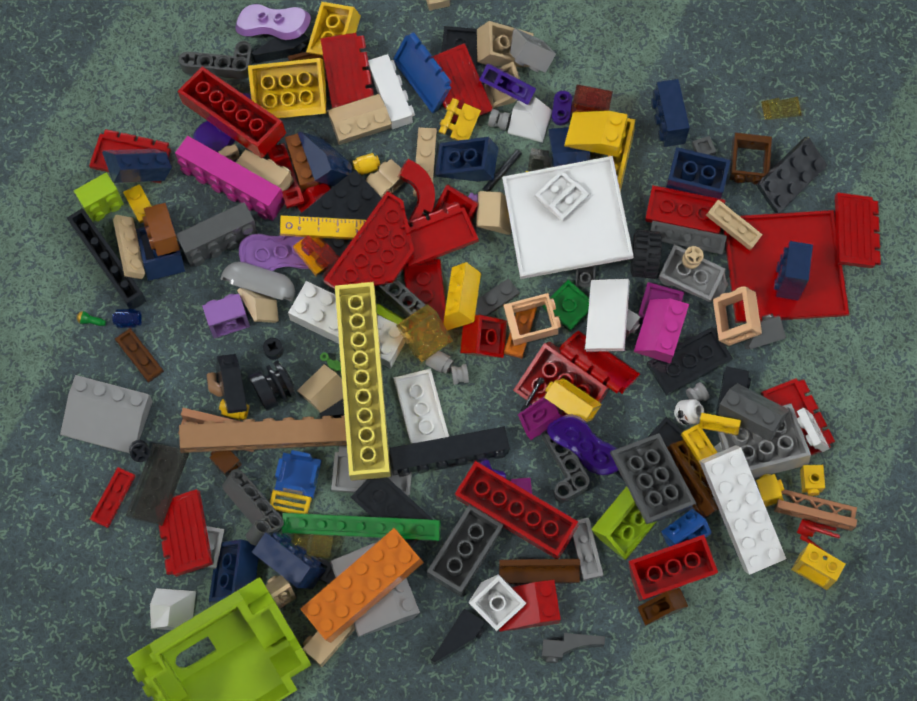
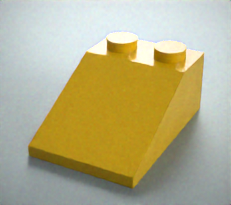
(332, 21)
(597, 132)

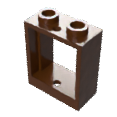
(755, 142)

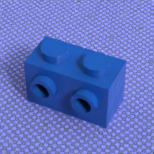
(686, 528)

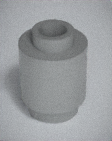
(440, 362)

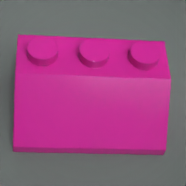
(661, 329)

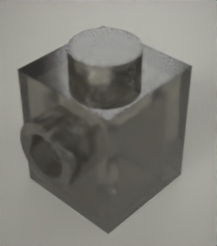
(539, 160)

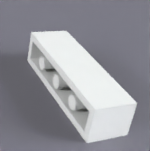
(390, 90)

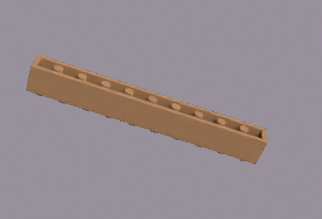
(262, 434)

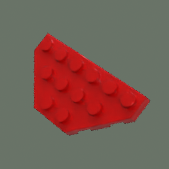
(377, 249)

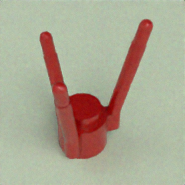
(808, 528)

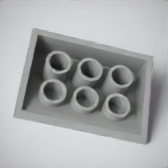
(105, 414)
(783, 453)
(391, 610)

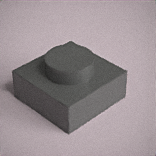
(704, 146)

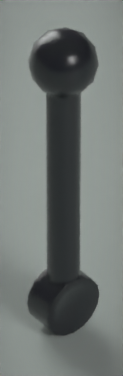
(541, 380)

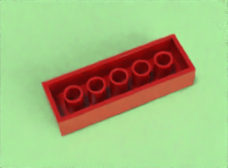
(232, 112)
(517, 510)

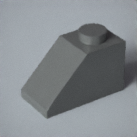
(771, 331)

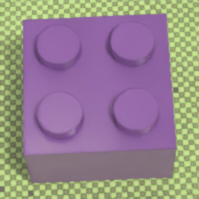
(226, 315)

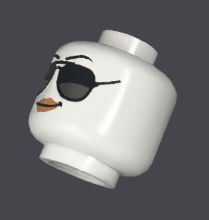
(688, 411)

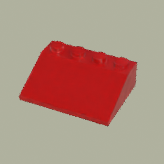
(552, 367)

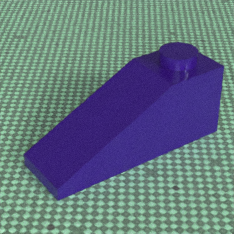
(507, 83)

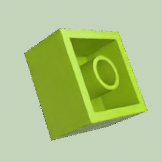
(99, 197)

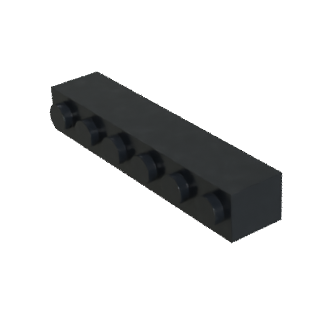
(106, 259)
(449, 451)

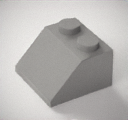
(531, 51)

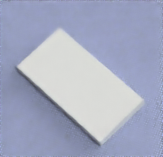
(607, 315)
(421, 406)

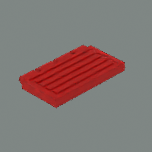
(344, 68)
(464, 80)
(111, 141)
(856, 230)
(440, 234)
(601, 364)
(794, 393)
(185, 535)

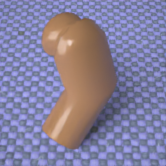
(213, 386)

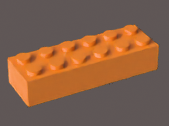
(361, 585)

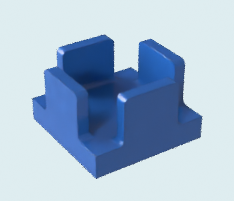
(297, 473)

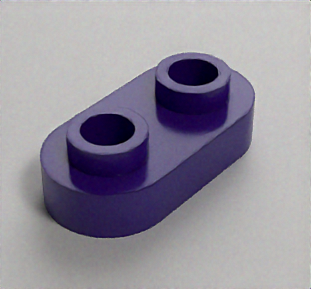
(563, 107)

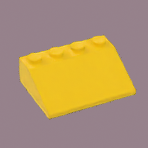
(289, 87)

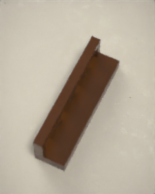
(702, 495)
(537, 570)

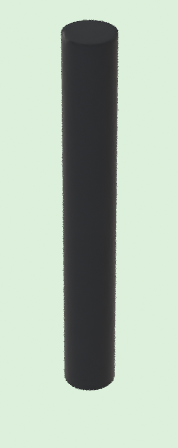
(504, 168)

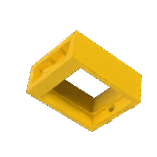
(572, 399)
(816, 569)

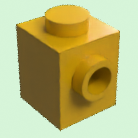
(812, 479)
(770, 489)

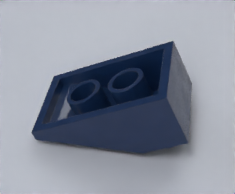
(564, 155)
(467, 159)
(325, 162)
(156, 265)

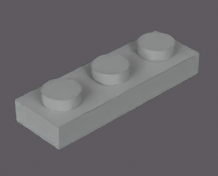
(587, 551)

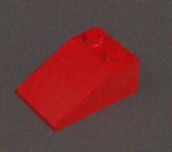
(540, 606)

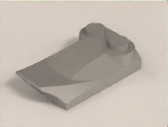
(705, 281)

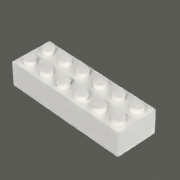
(318, 312)
(742, 509)

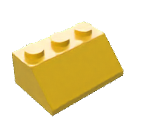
(462, 296)

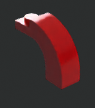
(423, 186)

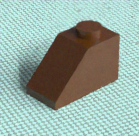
(662, 606)

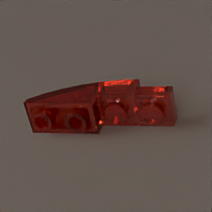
(324, 257)

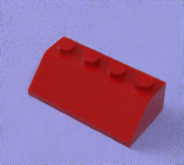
(672, 567)

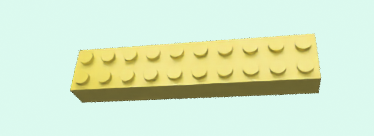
(362, 381)

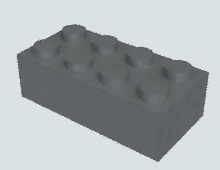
(216, 234)
(465, 550)

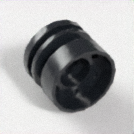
(272, 385)

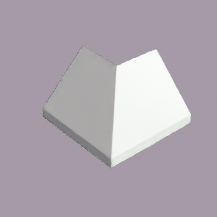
(530, 120)
(496, 601)
(171, 608)

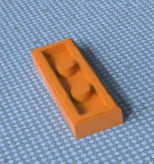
(524, 323)

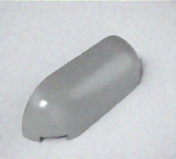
(259, 280)

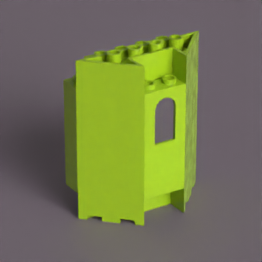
(251, 658)

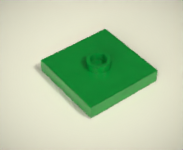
(570, 305)

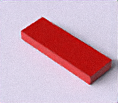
(112, 497)

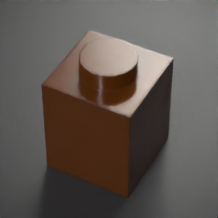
(225, 461)

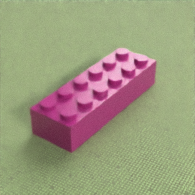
(229, 178)

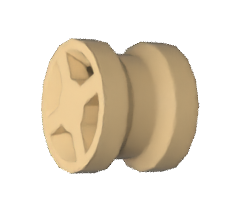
(694, 253)

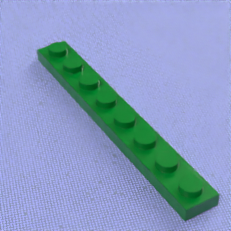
(360, 526)

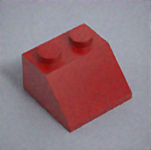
(484, 337)

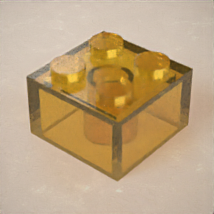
(424, 333)

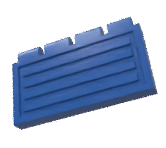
(422, 72)

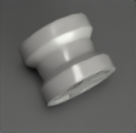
(459, 374)
(699, 392)

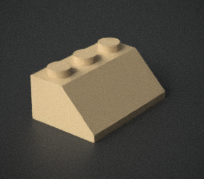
(359, 119)

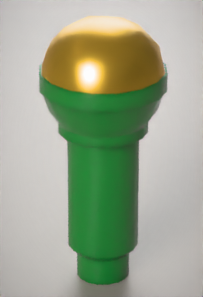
(84, 318)

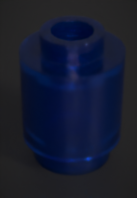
(127, 318)

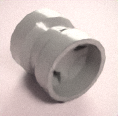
(502, 122)

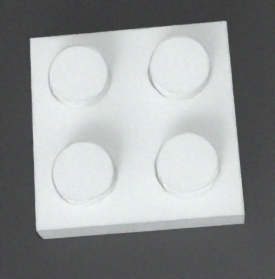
(814, 435)

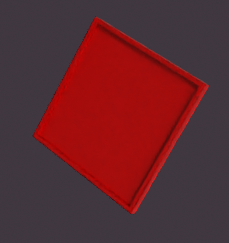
(756, 268)

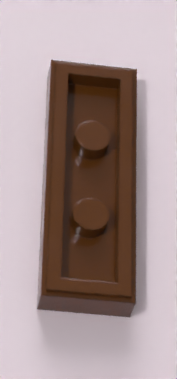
(139, 355)

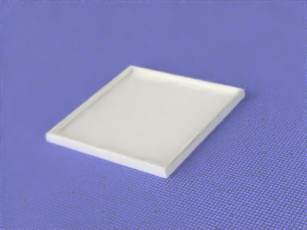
(586, 237)

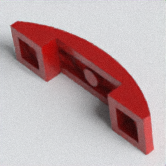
(280, 156)

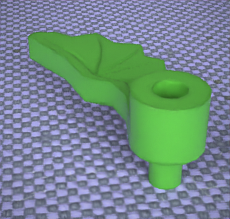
(333, 364)

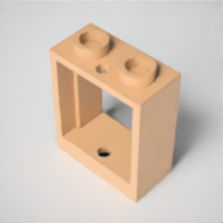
(529, 303)
(742, 332)

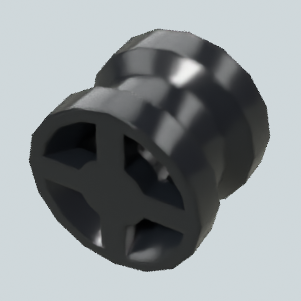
(274, 352)
(141, 454)

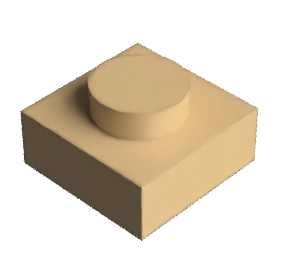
(230, 152)

